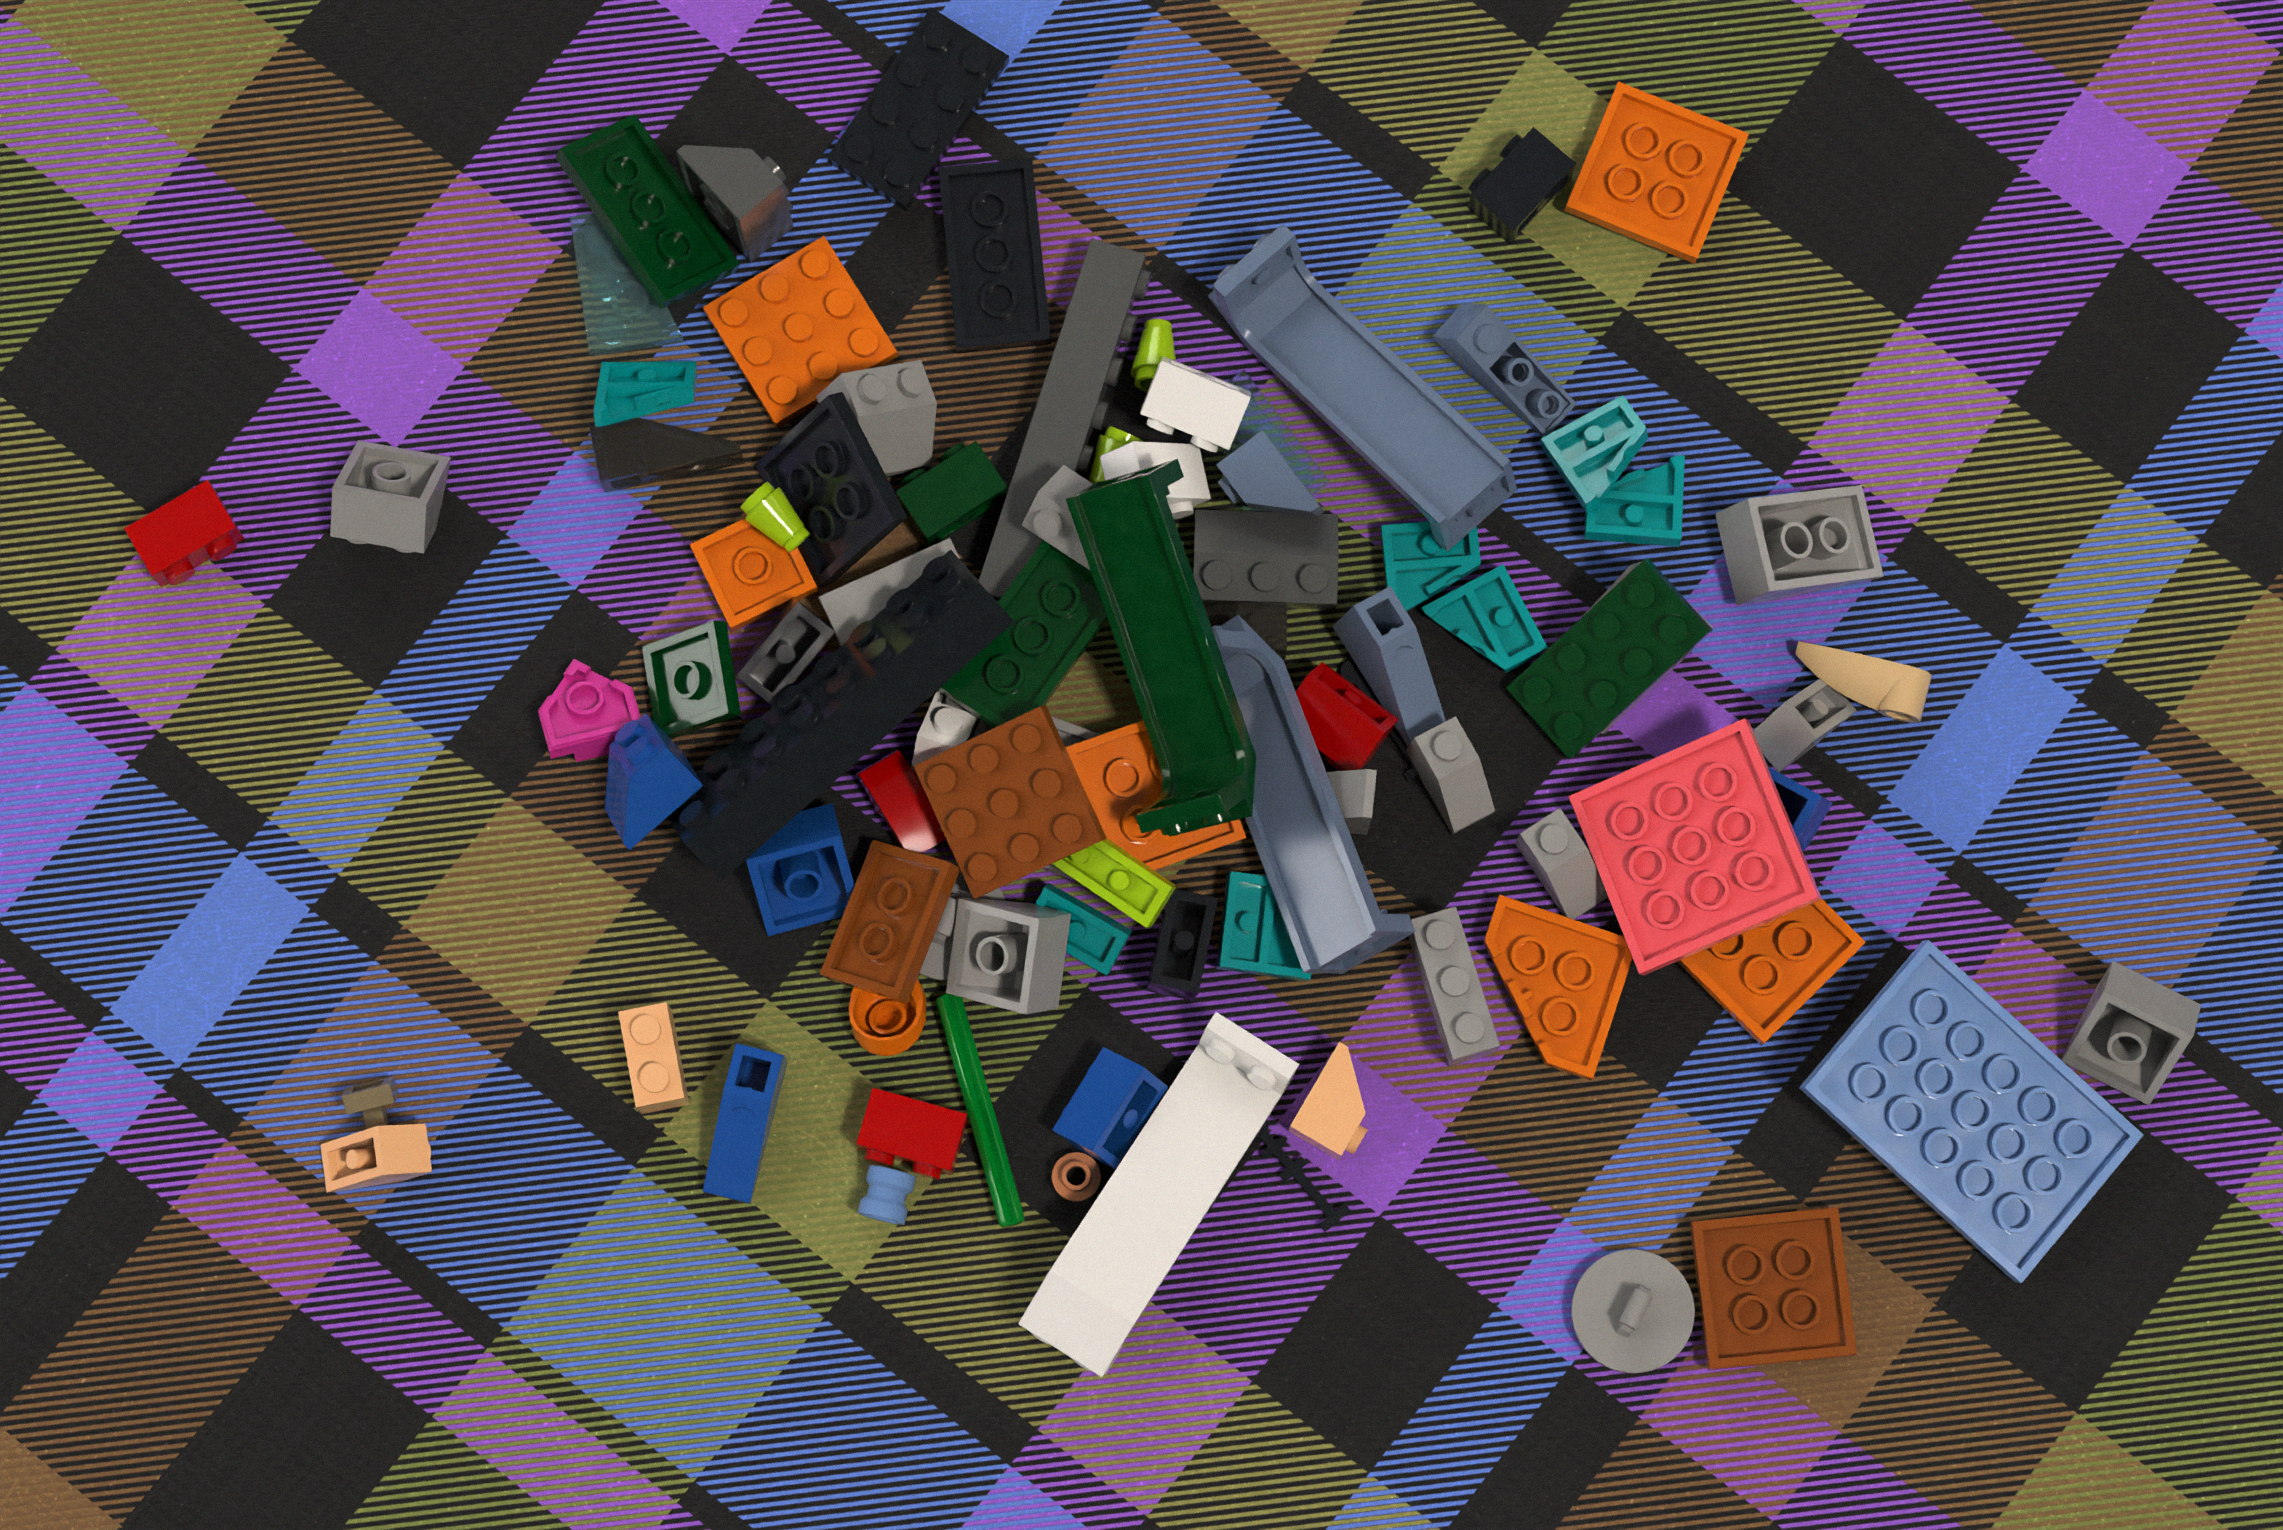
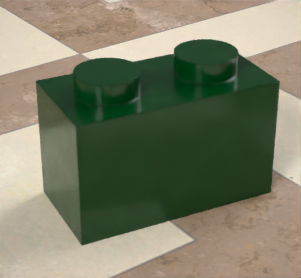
(951, 493)

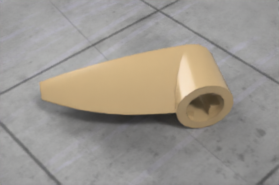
(1880, 684)

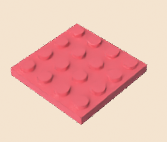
(1694, 847)

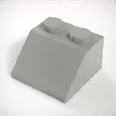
(893, 411)
(389, 497)
(1008, 954)
(2132, 1033)

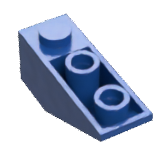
(744, 1122)

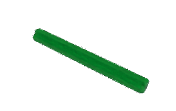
(980, 1110)

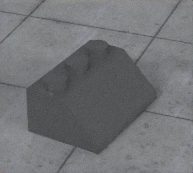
(739, 194)
(1266, 558)

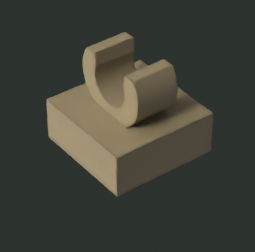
(371, 1100)

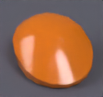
(885, 1024)

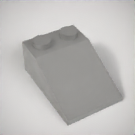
(1798, 543)

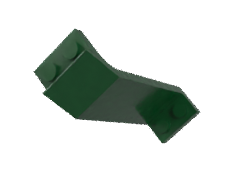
(1167, 651)

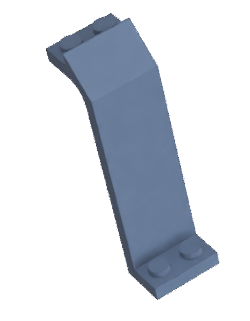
(1362, 388)
(1300, 820)

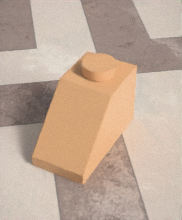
(1333, 1108)
(376, 1157)

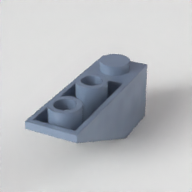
(1504, 366)
(1392, 661)

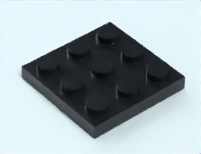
(833, 488)

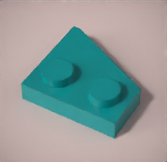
(642, 388)
(1596, 449)
(1641, 507)
(1419, 566)
(1490, 619)
(1254, 931)

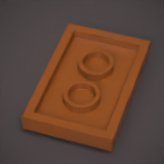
(890, 921)

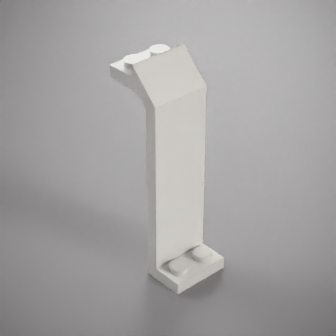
(1158, 1195)

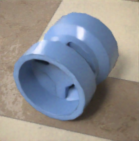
(886, 1195)

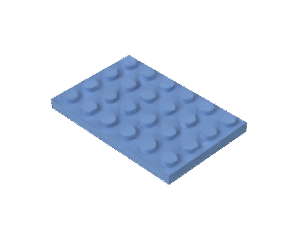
(1971, 1111)

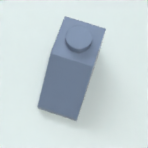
(1265, 479)

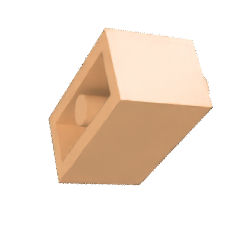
(653, 1058)

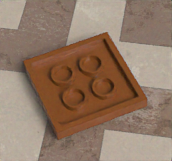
(1009, 801)
(1773, 1288)

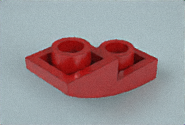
(902, 802)

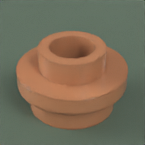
(1076, 1192)

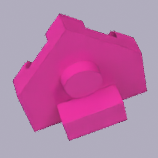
(586, 713)

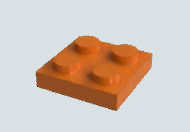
(751, 573)

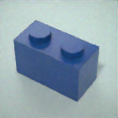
(1110, 1108)

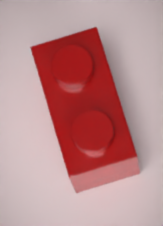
(185, 534)
(1343, 719)
(911, 1133)

